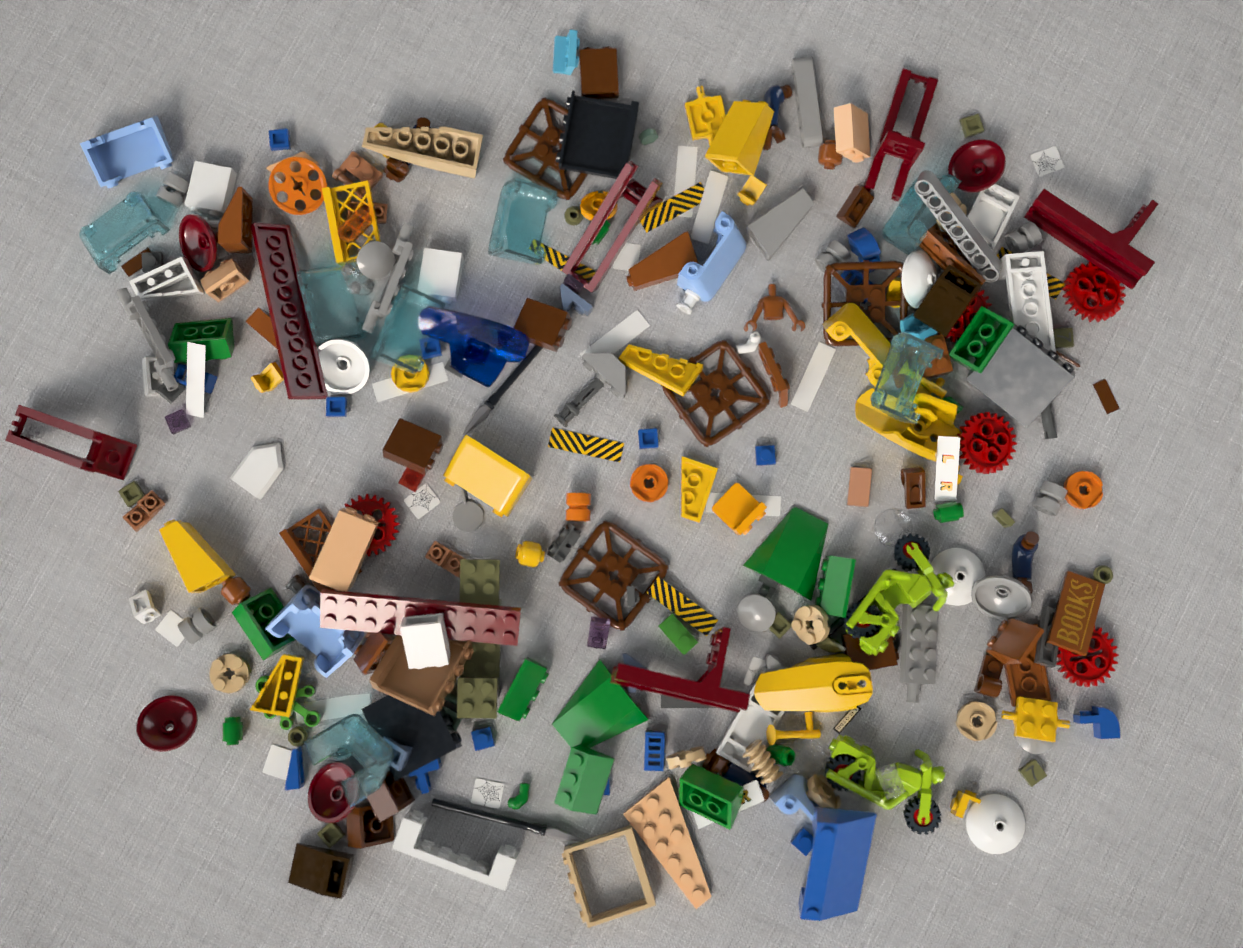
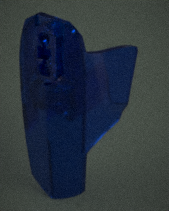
(476, 344)

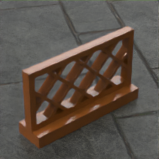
(946, 253)
(299, 551)

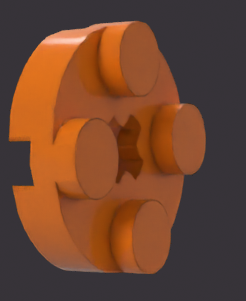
(647, 472)
(1093, 489)

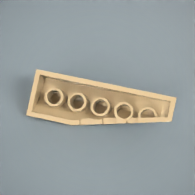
(432, 148)

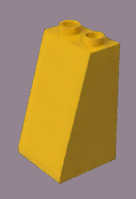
(741, 137)
(194, 557)

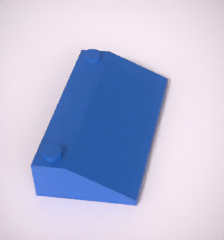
(836, 863)

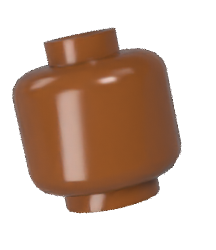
(828, 156)
(235, 590)

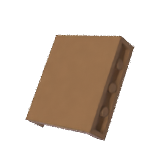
(419, 687)

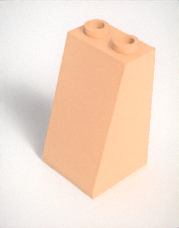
(344, 550)

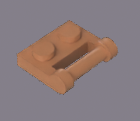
(360, 169)

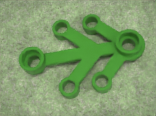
(297, 707)

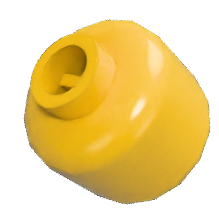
(529, 554)

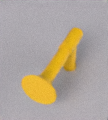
(935, 388)
(773, 734)

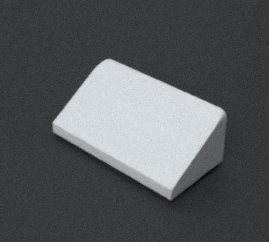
(152, 380)

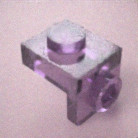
(598, 632)

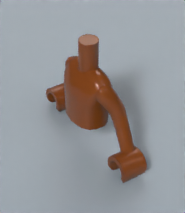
(773, 310)

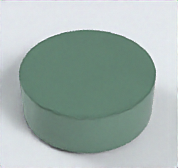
(648, 136)

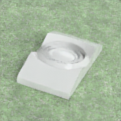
(991, 212)
(745, 729)

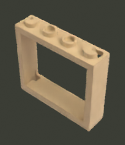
(579, 894)

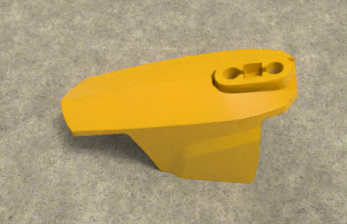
(935, 420)
(815, 686)

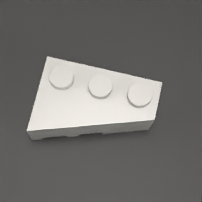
(167, 281)

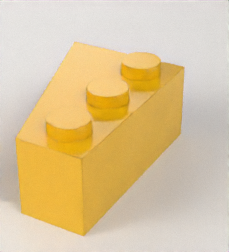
(281, 687)

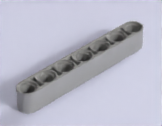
(958, 218)

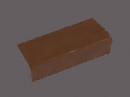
(855, 206)

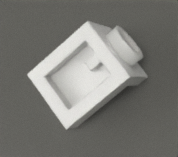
(143, 607)

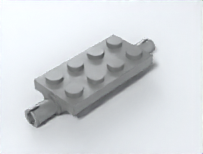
(383, 307)
(138, 311)
(918, 648)

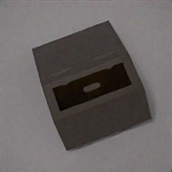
(947, 300)
(321, 870)

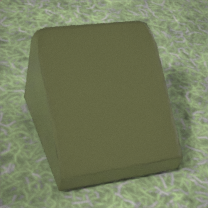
(831, 645)

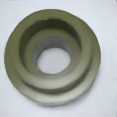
(573, 221)
(1107, 571)
(291, 736)

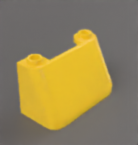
(852, 321)
(487, 476)

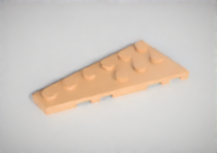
(664, 831)

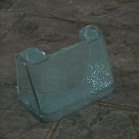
(521, 221)
(903, 227)
(121, 230)
(330, 305)
(400, 337)
(902, 376)

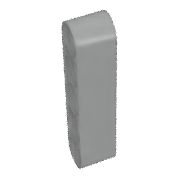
(807, 102)

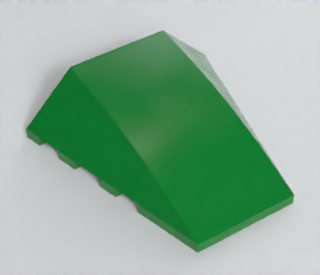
(792, 552)
(597, 711)

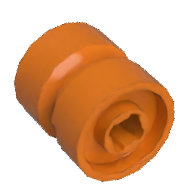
(578, 506)

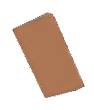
(859, 487)

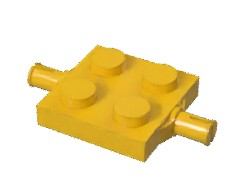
(704, 115)
(1035, 719)

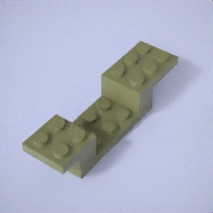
(480, 680)

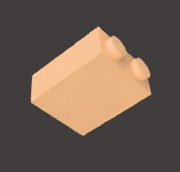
(852, 132)

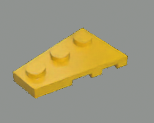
(695, 488)

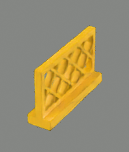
(335, 219)

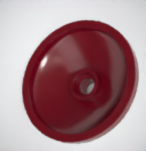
(975, 157)
(198, 242)
(160, 716)
(325, 793)

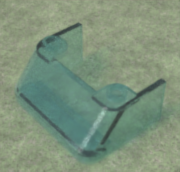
(358, 739)

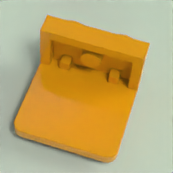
(739, 509)

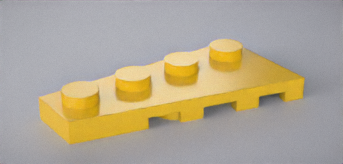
(667, 371)

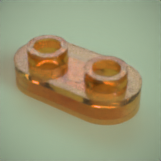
(353, 224)

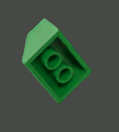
(214, 334)
(981, 340)
(835, 585)
(255, 616)
(523, 690)
(584, 780)
(710, 795)

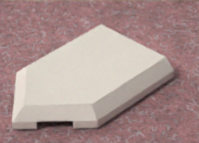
(259, 469)

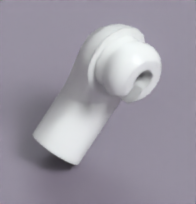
(751, 344)

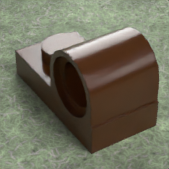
(914, 486)
(988, 679)

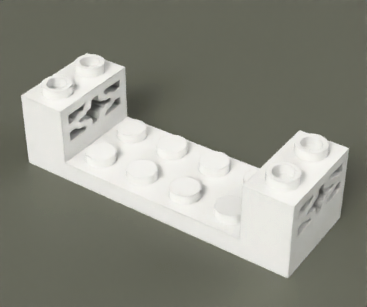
(1029, 294)
(409, 842)

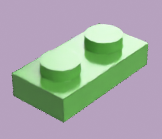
(678, 634)

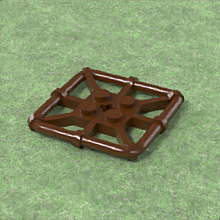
(542, 151)
(857, 293)
(728, 395)
(600, 576)

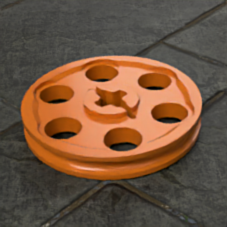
(287, 185)

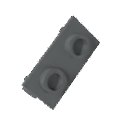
(558, 548)

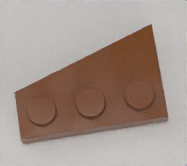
(774, 369)

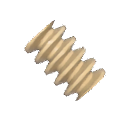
(762, 762)

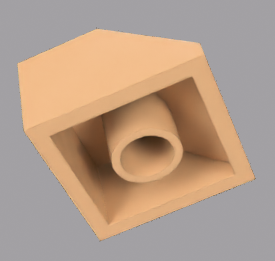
(224, 280)

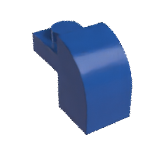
(864, 246)
(1104, 722)
(422, 780)

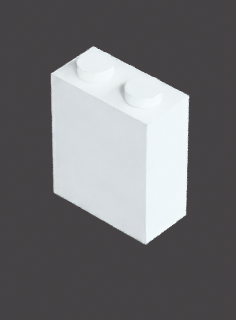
(210, 189)
(441, 274)
(425, 641)

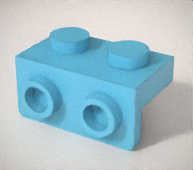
(565, 53)
(916, 327)

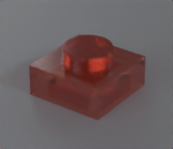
(411, 479)

